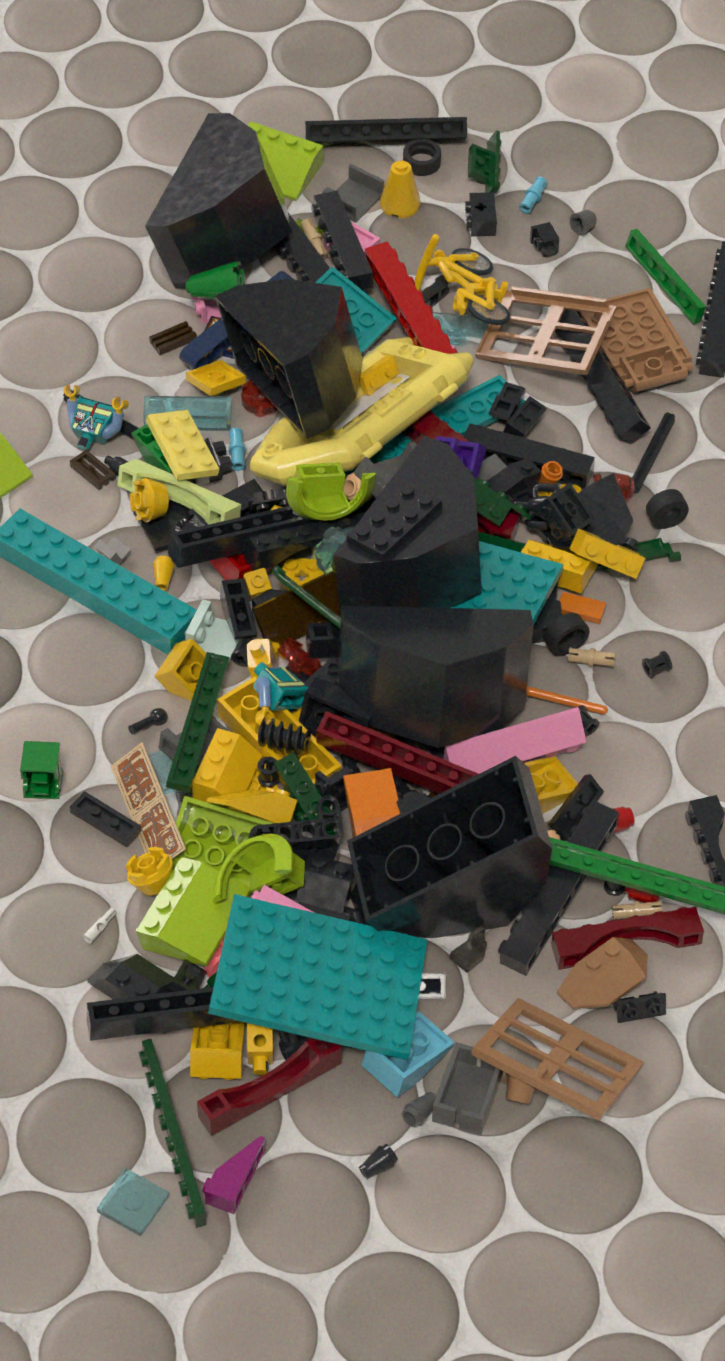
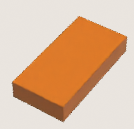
(587, 608)

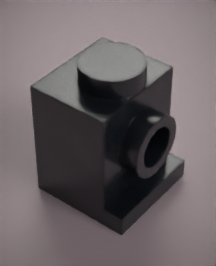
(544, 239)

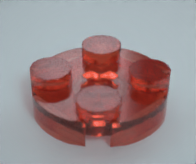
(253, 403)
(298, 657)

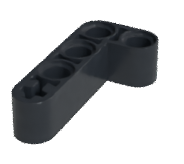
(315, 827)

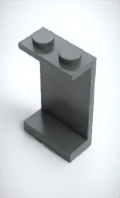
(384, 470)

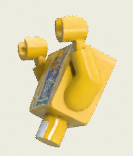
(263, 651)

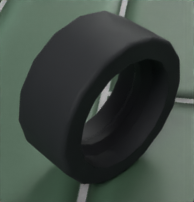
(422, 146)
(569, 624)

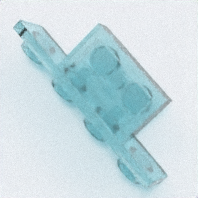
(460, 326)

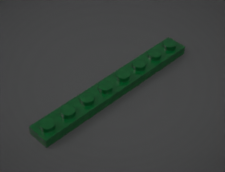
(197, 722)
(174, 1140)

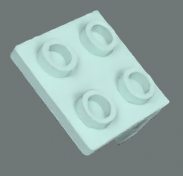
(211, 632)

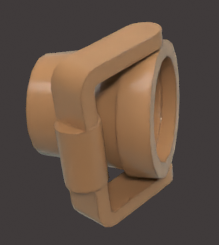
(517, 1089)

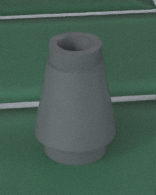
(417, 1111)

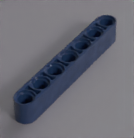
(213, 340)

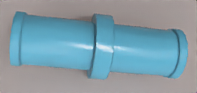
(533, 195)
(237, 449)

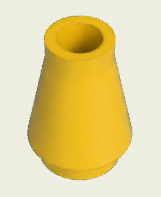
(163, 570)

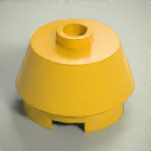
(149, 499)
(149, 870)

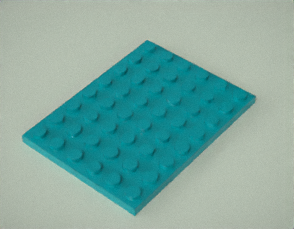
(319, 977)

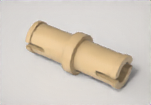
(314, 237)
(591, 657)
(626, 911)

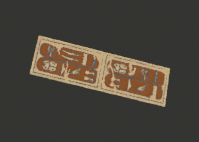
(147, 802)

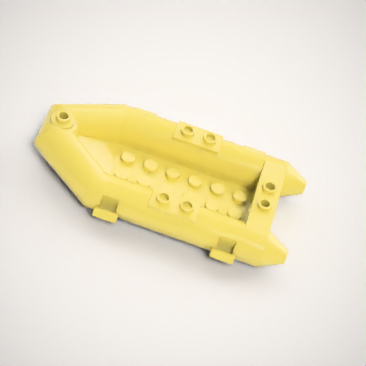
(431, 381)

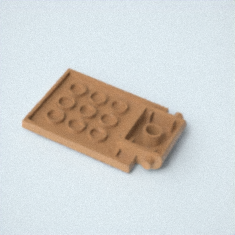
(643, 342)

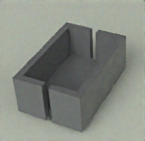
(466, 1091)

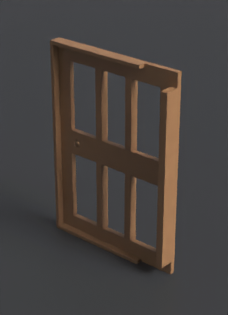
(558, 303)
(556, 1060)

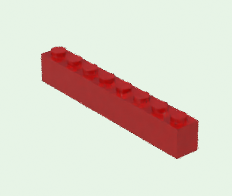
(406, 299)

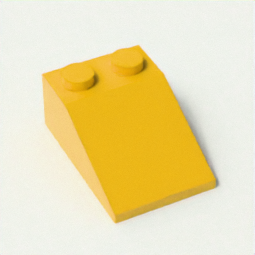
(551, 782)
(267, 805)
(217, 1051)

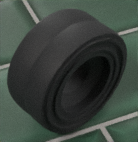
(667, 509)

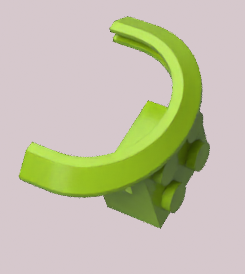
(319, 493)
(269, 863)

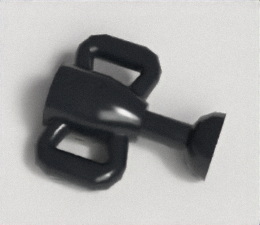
(531, 504)

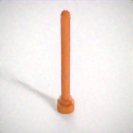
(565, 700)

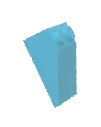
(427, 1048)

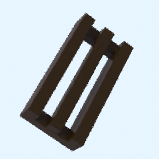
(170, 335)
(89, 472)

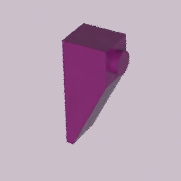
(232, 1178)

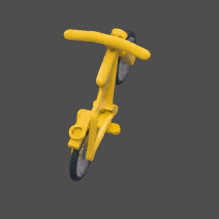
(468, 265)

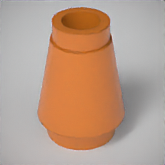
(550, 473)

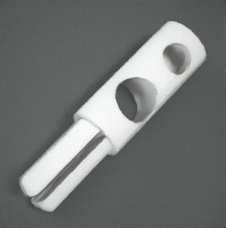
(102, 922)

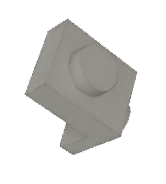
(114, 550)

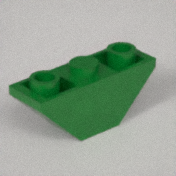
(150, 449)

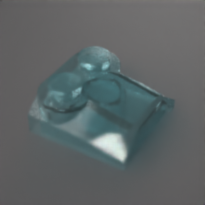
(329, 545)

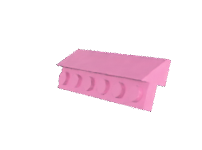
(528, 741)

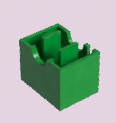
(41, 770)

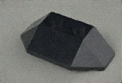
(130, 978)

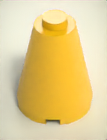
(400, 191)

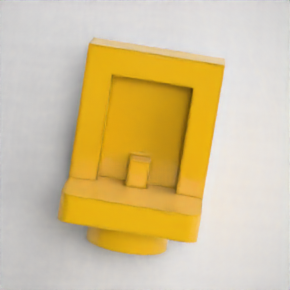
(257, 582)

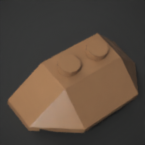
(605, 975)

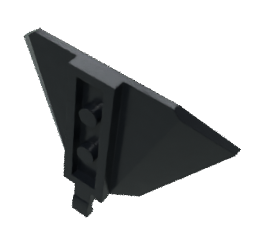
(610, 514)

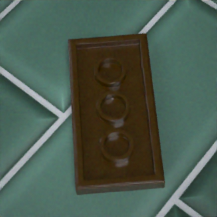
(288, 613)

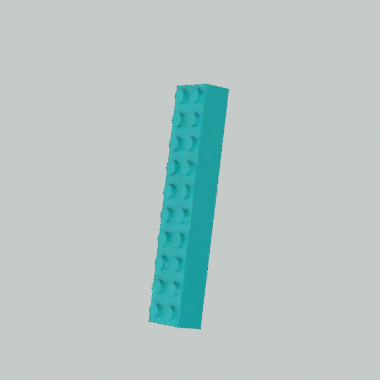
(95, 581)

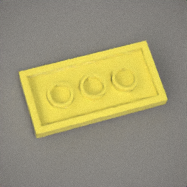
(182, 445)

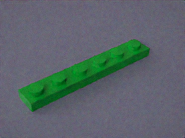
(665, 276)

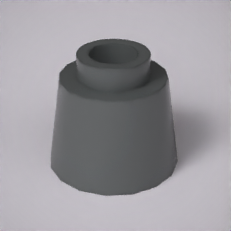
(582, 221)

